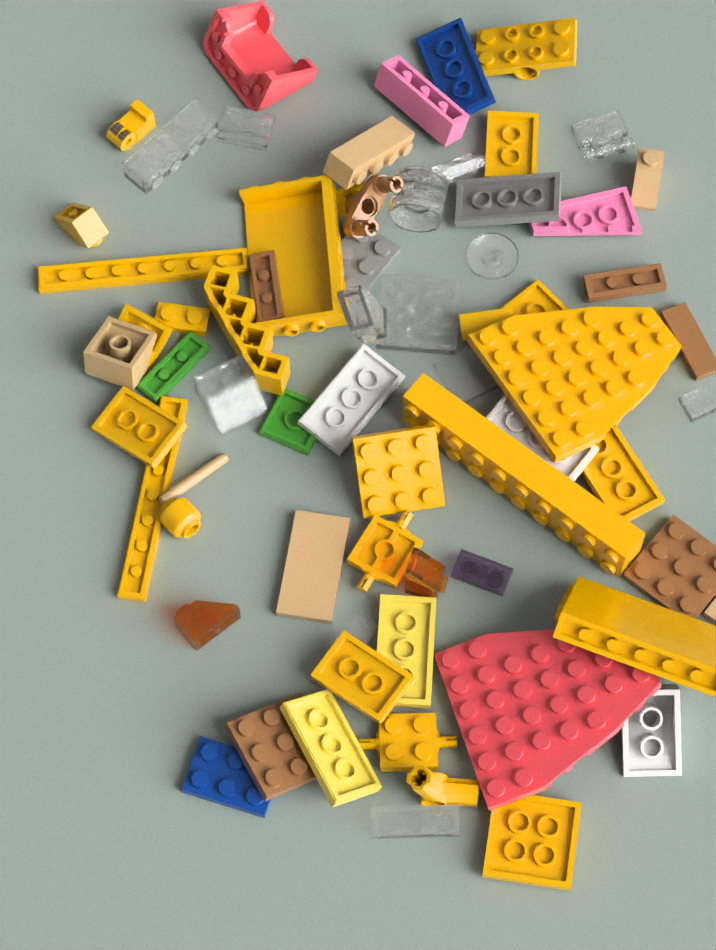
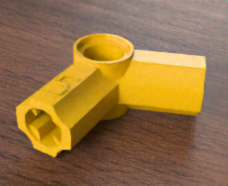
(440, 790)

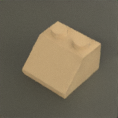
(119, 353)

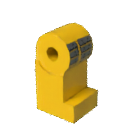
(131, 126)

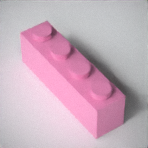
(421, 100)

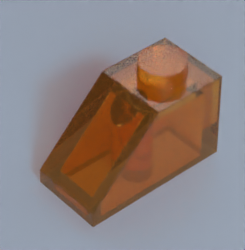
(424, 575)
(205, 620)

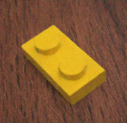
(184, 318)

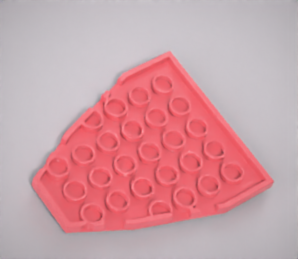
(535, 707)

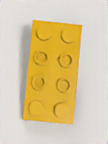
(527, 48)

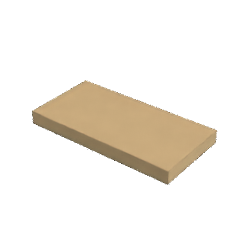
(313, 567)

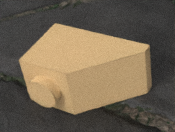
(647, 178)

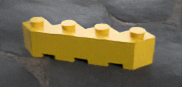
(236, 318)

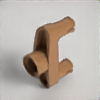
(361, 221)

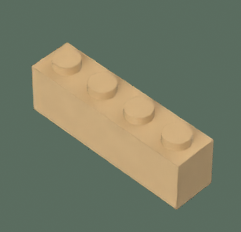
(369, 152)

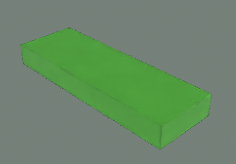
(173, 367)

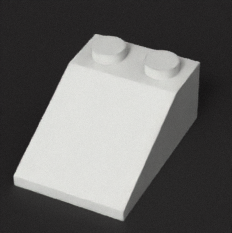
(654, 736)

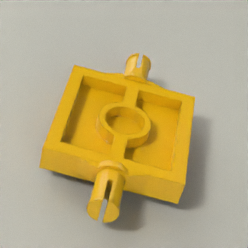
(384, 551)
(408, 742)

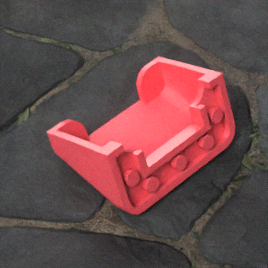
(252, 58)

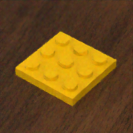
(398, 470)
(533, 842)

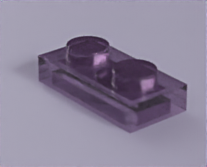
(482, 572)

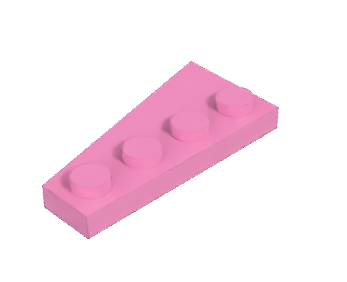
(593, 215)

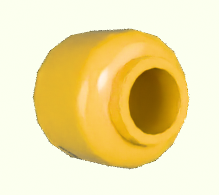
(180, 517)

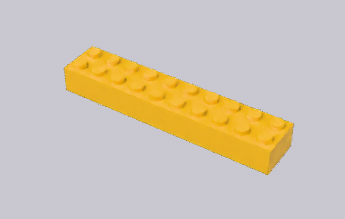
(524, 477)

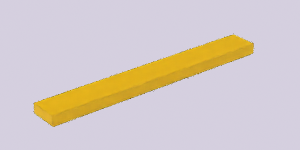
(139, 270)
(146, 523)

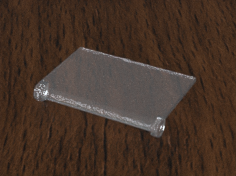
(465, 375)

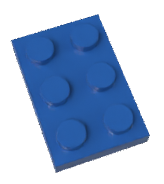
(222, 778)

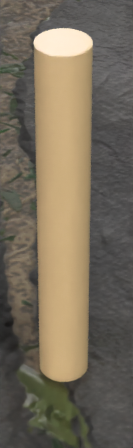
(194, 478)

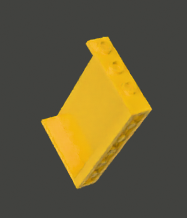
(304, 231)
(638, 634)

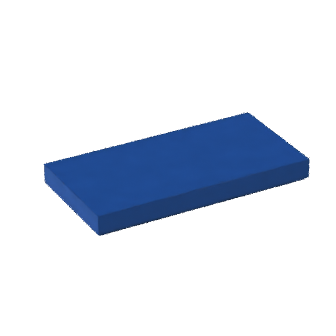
(456, 66)

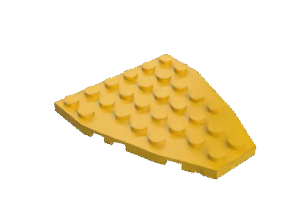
(576, 369)

